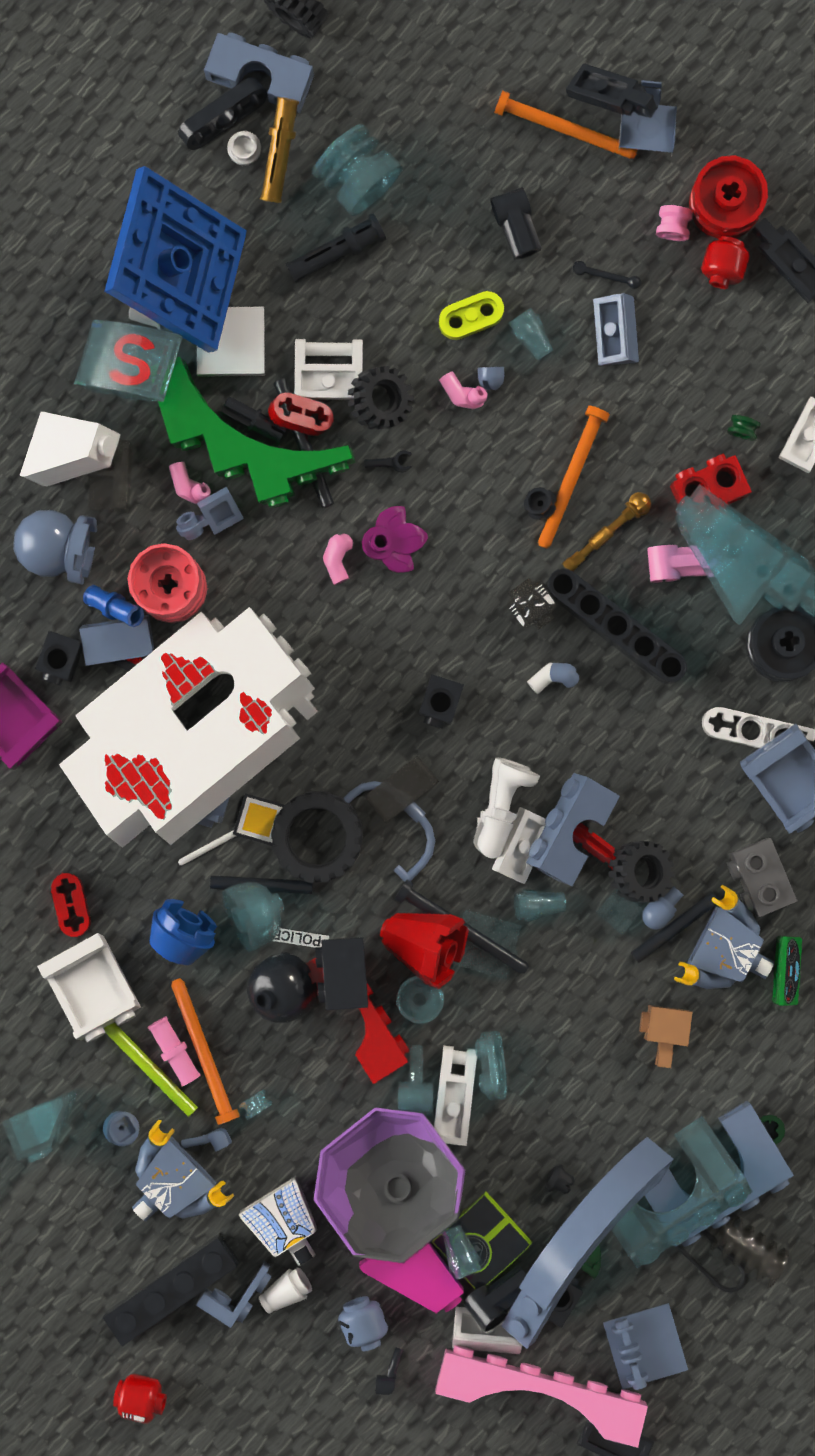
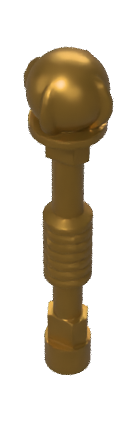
(638, 505)

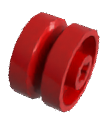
(732, 178)

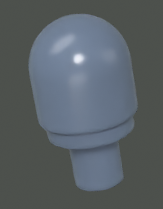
(659, 913)

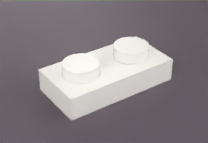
(801, 443)
(516, 851)

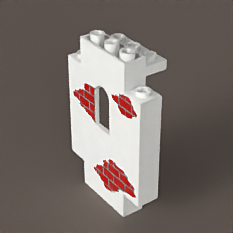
(145, 762)

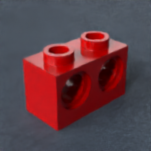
(707, 478)

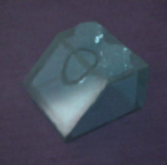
(39, 1127)

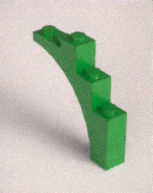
(271, 468)

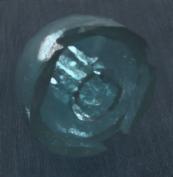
(254, 913)

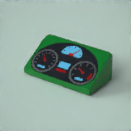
(787, 970)

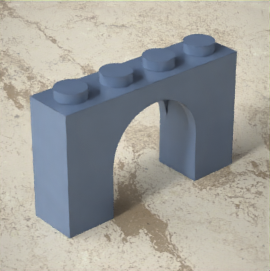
(759, 1163)

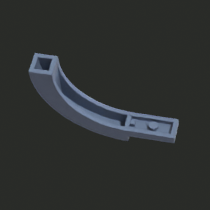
(580, 1236)

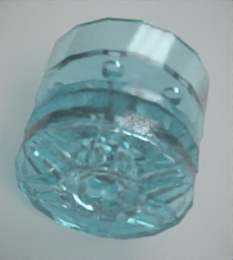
(352, 164)

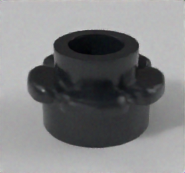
(534, 497)

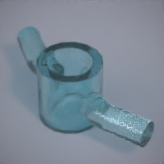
(416, 1095)

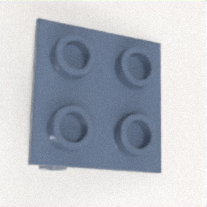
(645, 1346)

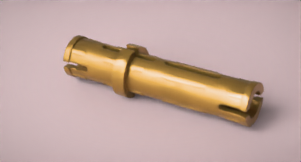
(279, 150)

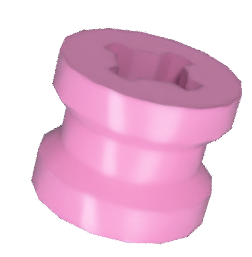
(674, 223)

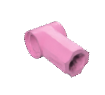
(672, 563)

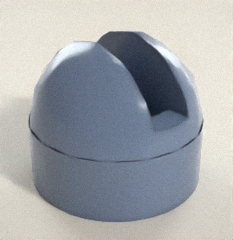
(491, 377)

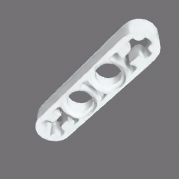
(767, 726)

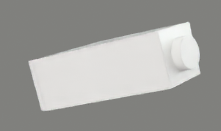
(67, 449)

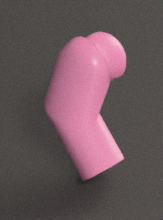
(463, 396)
(185, 487)
(333, 557)

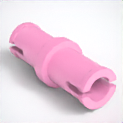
(174, 1051)

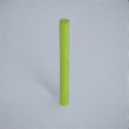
(150, 1069)

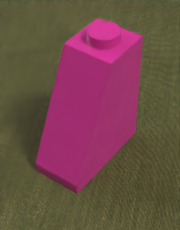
(421, 1278)

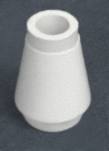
(286, 1290)

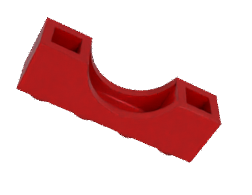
(380, 1050)

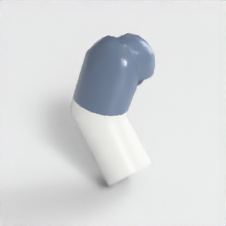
(554, 672)

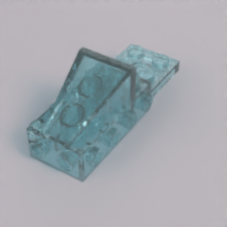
(743, 557)

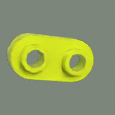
(470, 315)

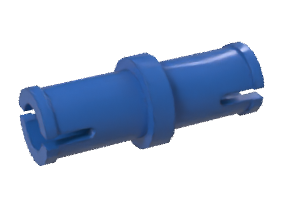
(113, 606)

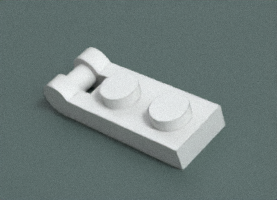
(455, 1096)

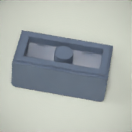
(616, 329)

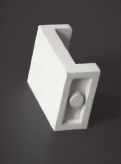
(90, 987)

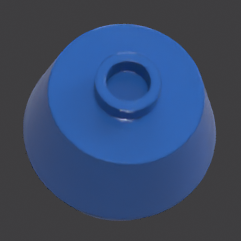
(180, 933)

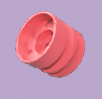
(154, 569)

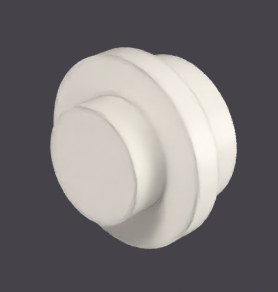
(244, 148)

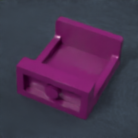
(23, 719)

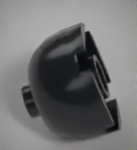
(281, 988)

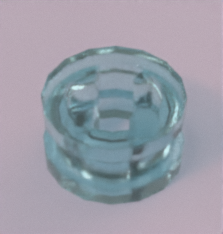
(255, 1104)

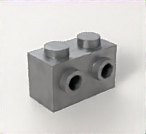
(761, 877)

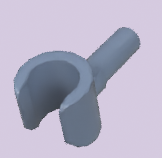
(219, 1139)

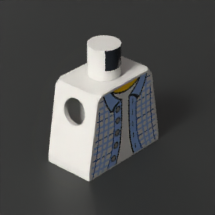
(282, 1221)

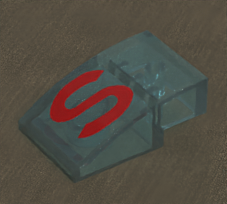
(128, 360)

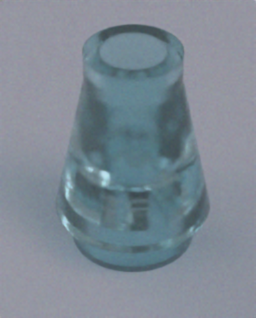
(531, 333)
(536, 904)
(461, 1254)

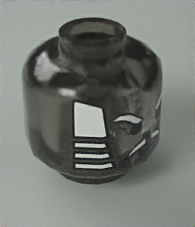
(532, 604)

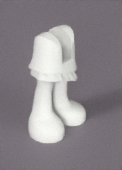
(497, 820)

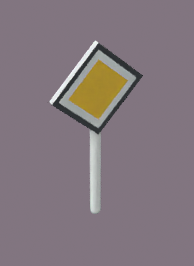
(253, 823)

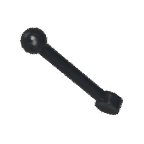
(580, 268)

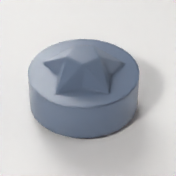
(121, 1128)

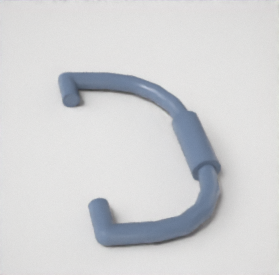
(416, 814)

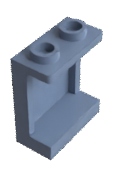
(786, 777)

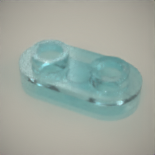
(493, 1076)

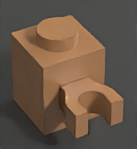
(668, 1028)

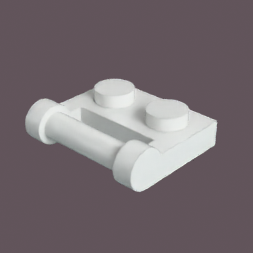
(326, 380)

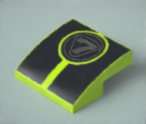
(493, 1237)

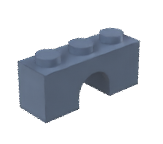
(234, 58)
(554, 849)

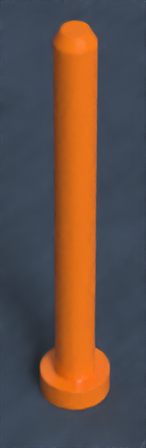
(561, 125)
(573, 472)
(203, 1052)

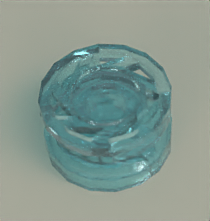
(419, 1001)

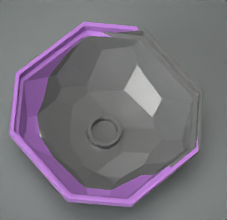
(389, 1185)

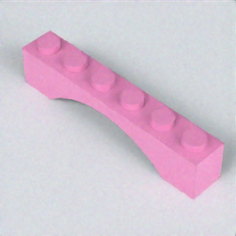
(472, 1377)

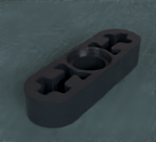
(222, 113)

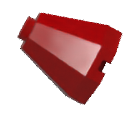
(426, 944)

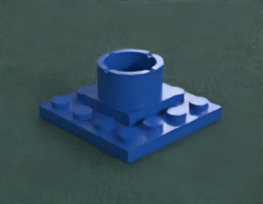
(175, 260)

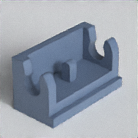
(116, 641)

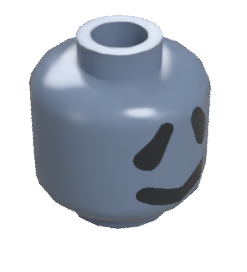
(363, 1323)

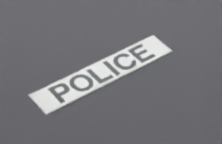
(299, 938)

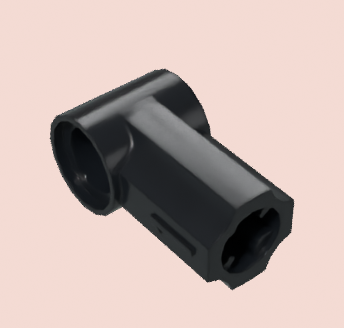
(513, 214)
(491, 1303)

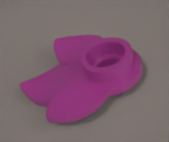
(399, 539)

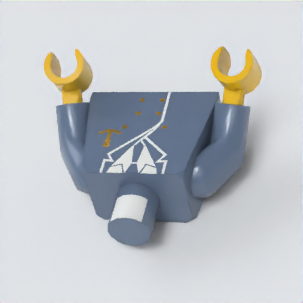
(726, 947)
(173, 1180)

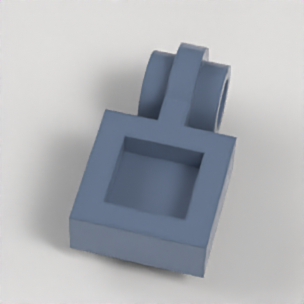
(218, 511)

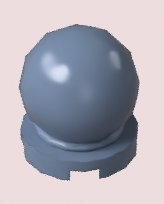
(52, 544)

